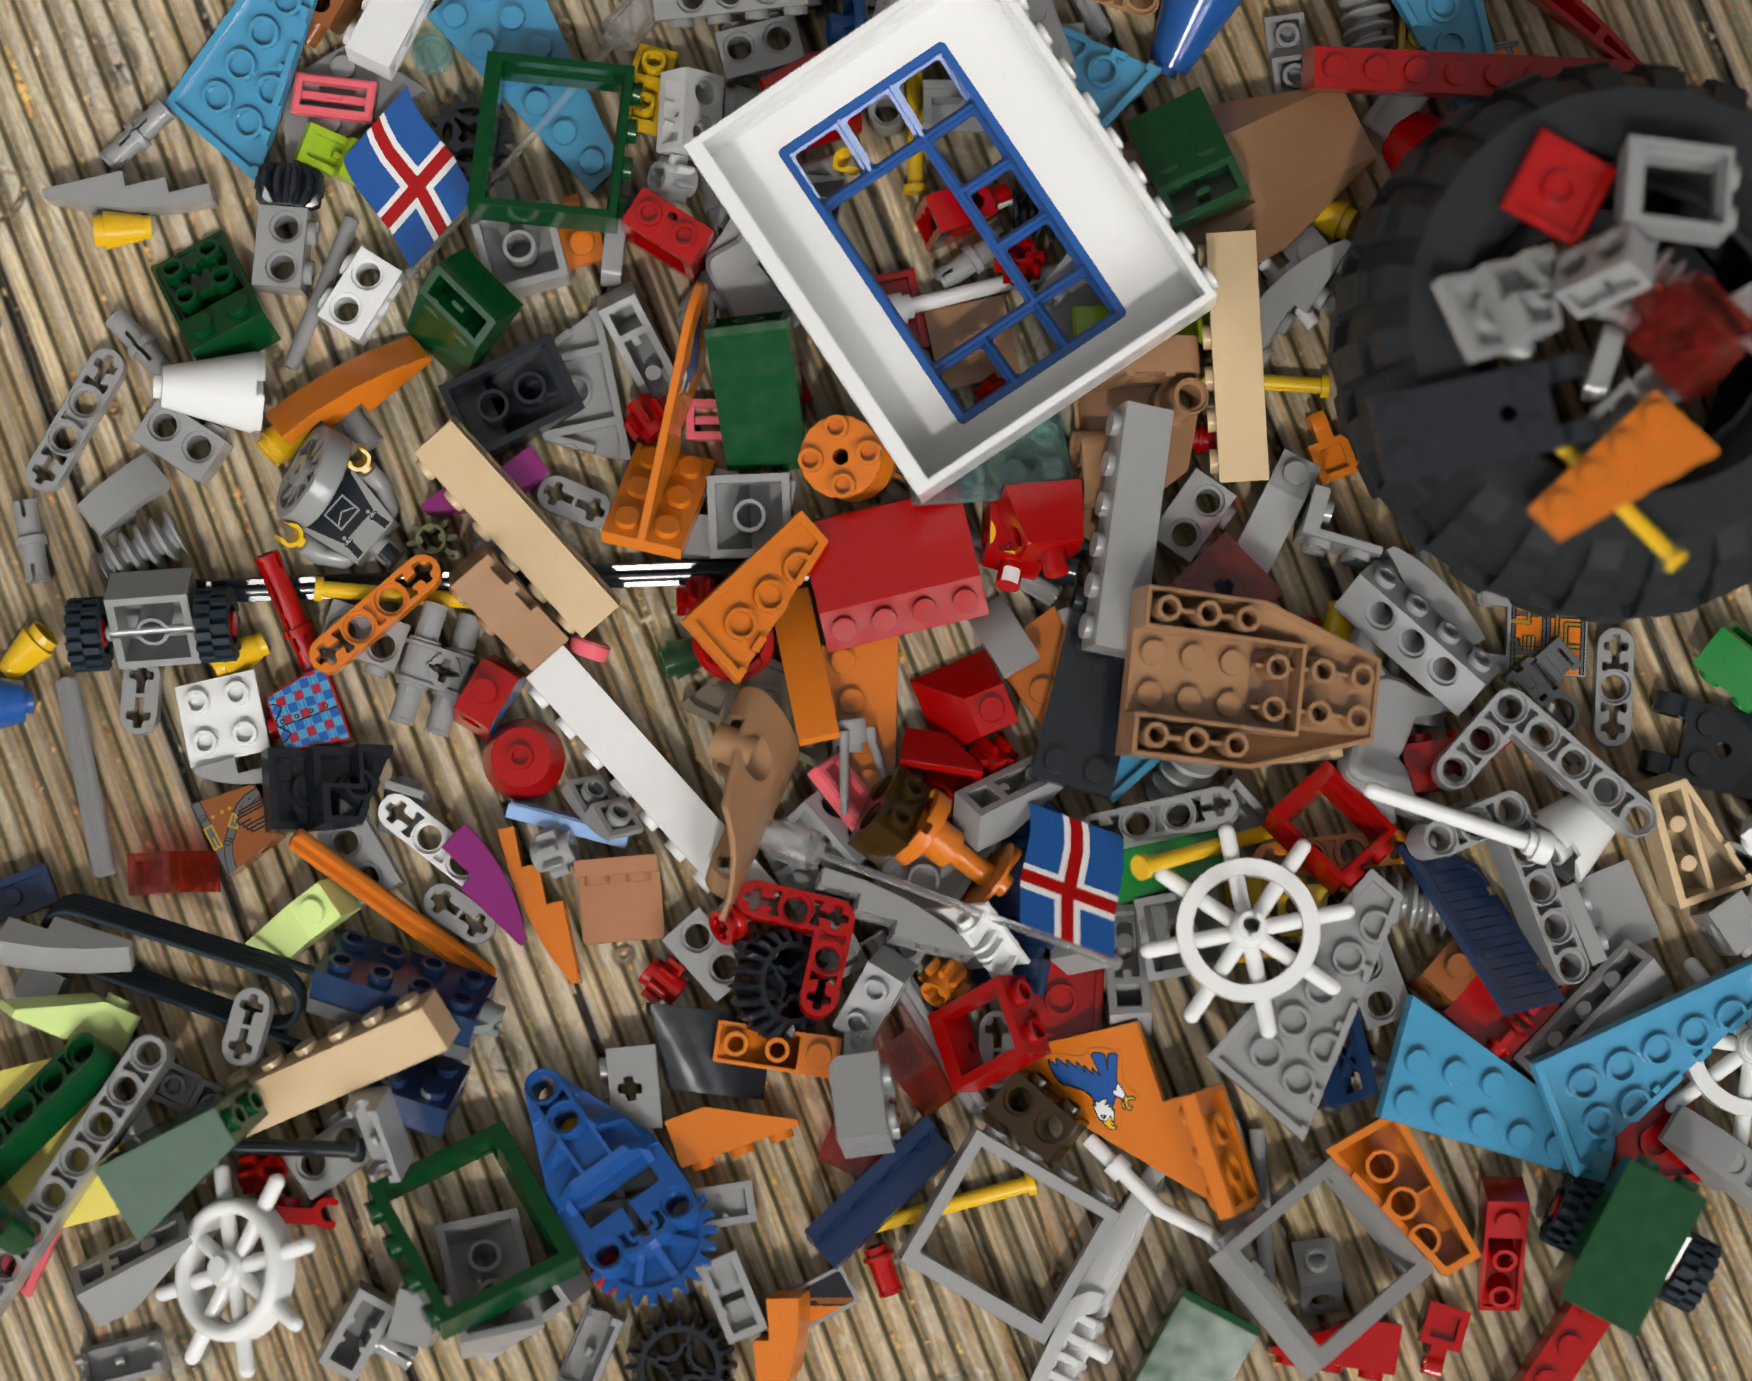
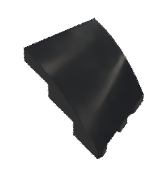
(320, 786)
(687, 1052)

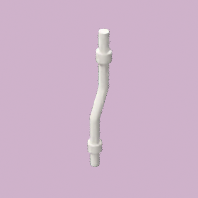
(1119, 1169)

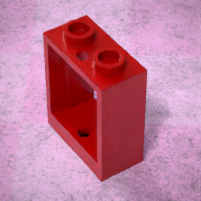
(676, 243)
(1353, 805)
(958, 1044)

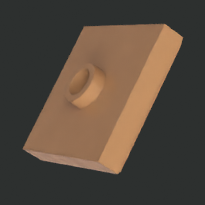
(956, 324)

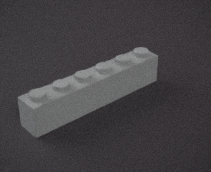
(1127, 522)

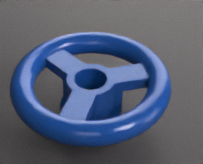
(840, 26)

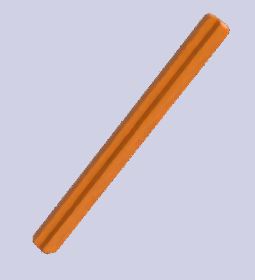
(386, 903)

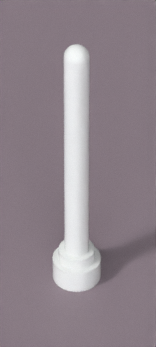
(909, 306)
(1535, 844)

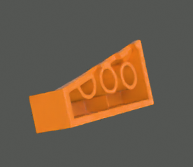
(1400, 1181)

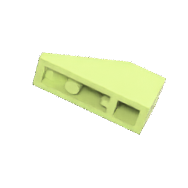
(306, 920)
(77, 1013)

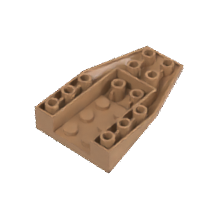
(1294, 158)
(1238, 682)

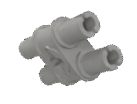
(418, 677)

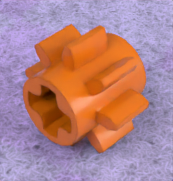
(943, 981)

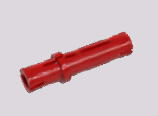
(287, 604)

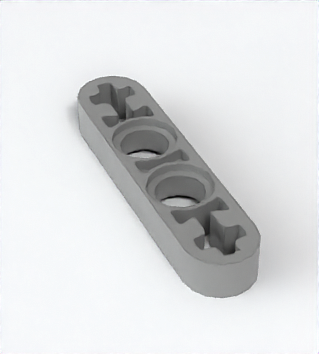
(82, 423)
(1158, 812)

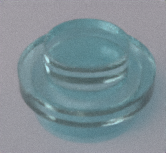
(432, 54)

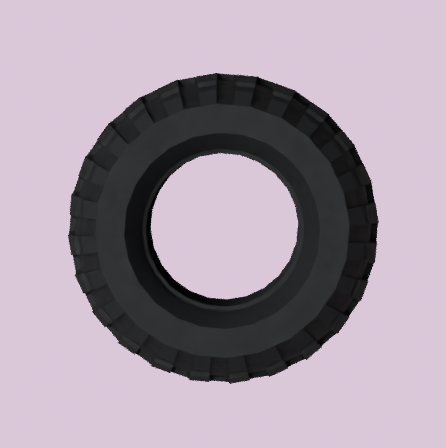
(1392, 336)

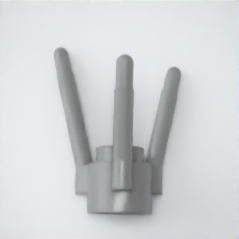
(853, 736)

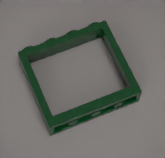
(562, 73)
(510, 1292)

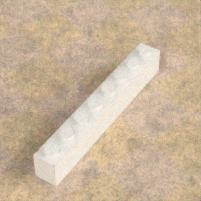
(635, 764)

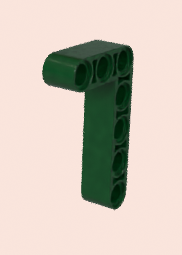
(39, 1114)

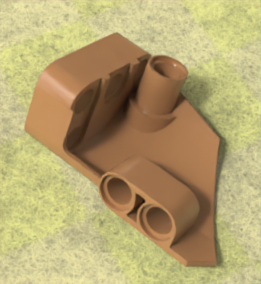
(1150, 381)
(757, 758)

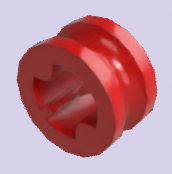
(732, 928)

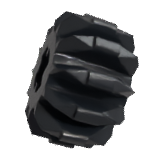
(289, 185)

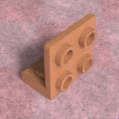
(620, 899)

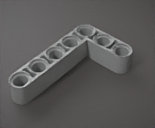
(1547, 757)
(1515, 876)

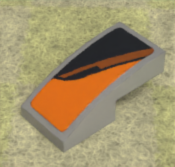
(829, 1295)

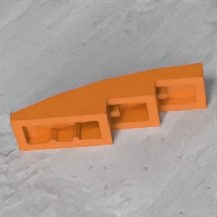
(339, 391)
(806, 671)
(548, 919)

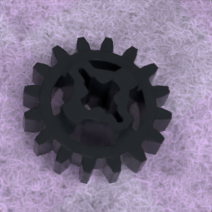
(465, 149)

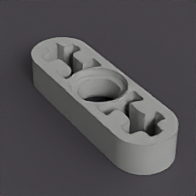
(615, 249)
(1604, 657)

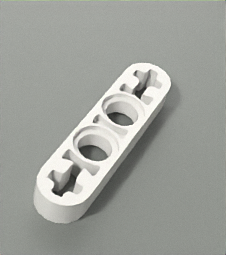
(436, 856)

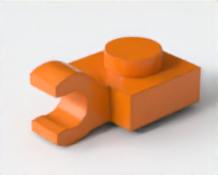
(580, 246)
(1330, 451)

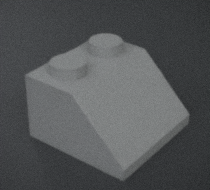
(745, 511)

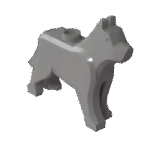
(740, 278)
(1396, 713)

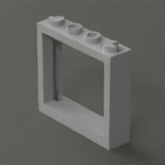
(1029, 1162)
(1268, 1307)

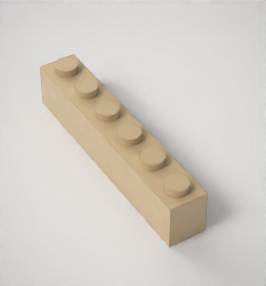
(1236, 358)
(517, 526)
(350, 1057)

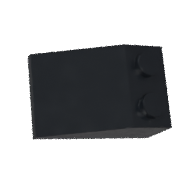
(514, 396)

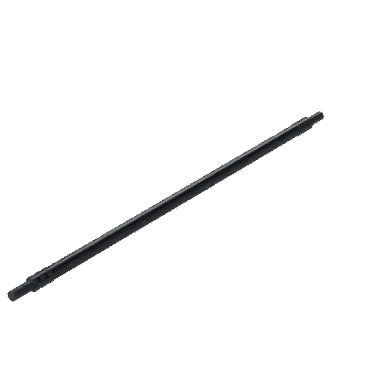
(615, 575)

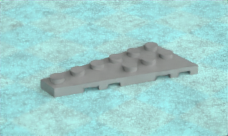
(1294, 1066)

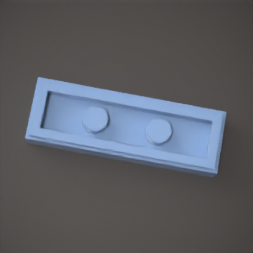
(547, 817)

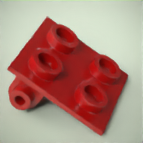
(1485, 1023)

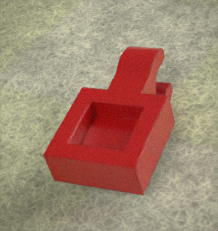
(294, 1213)
(1443, 1331)

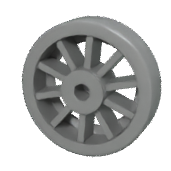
(313, 476)

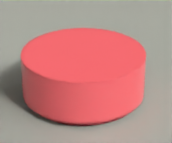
(589, 648)

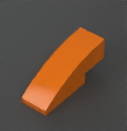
(782, 1349)

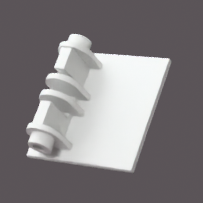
(222, 718)
(991, 942)

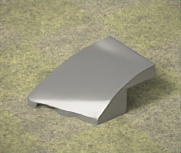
(1501, 304)

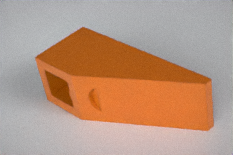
(799, 1054)
(714, 1130)

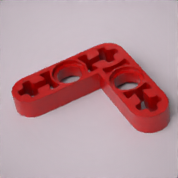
(822, 936)

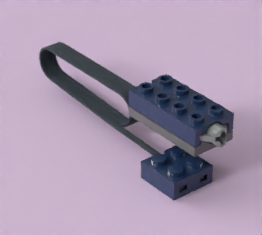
(344, 987)

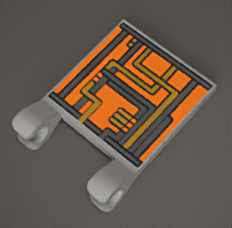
(1531, 633)

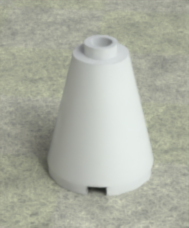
(216, 390)
(1578, 833)

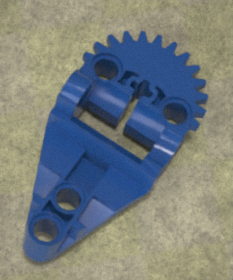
(595, 1161)

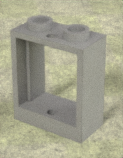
(1681, 155)

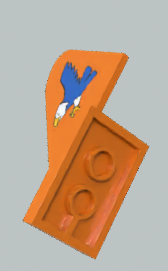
(662, 484)
(1122, 1099)

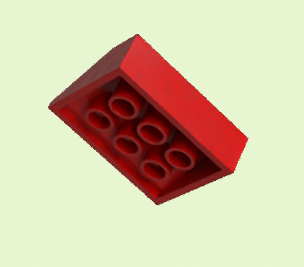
(895, 572)

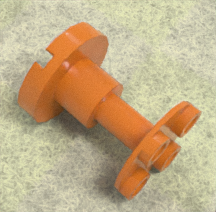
(827, 470)
(944, 844)

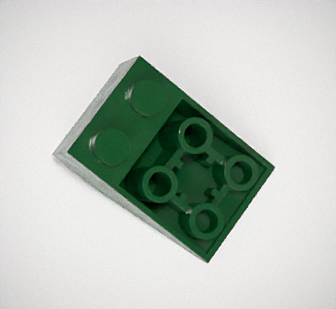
(1188, 160)
(214, 300)
(461, 312)

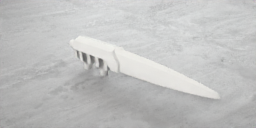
(1080, 1324)

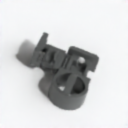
(1538, 678)

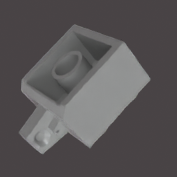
(521, 255)
(1157, 921)
(861, 1097)

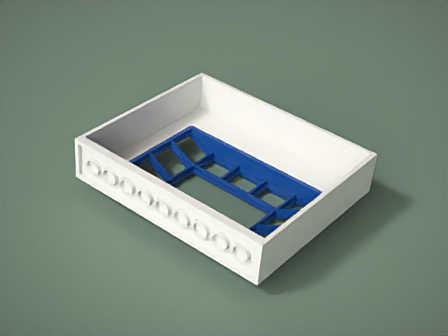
(1059, 157)

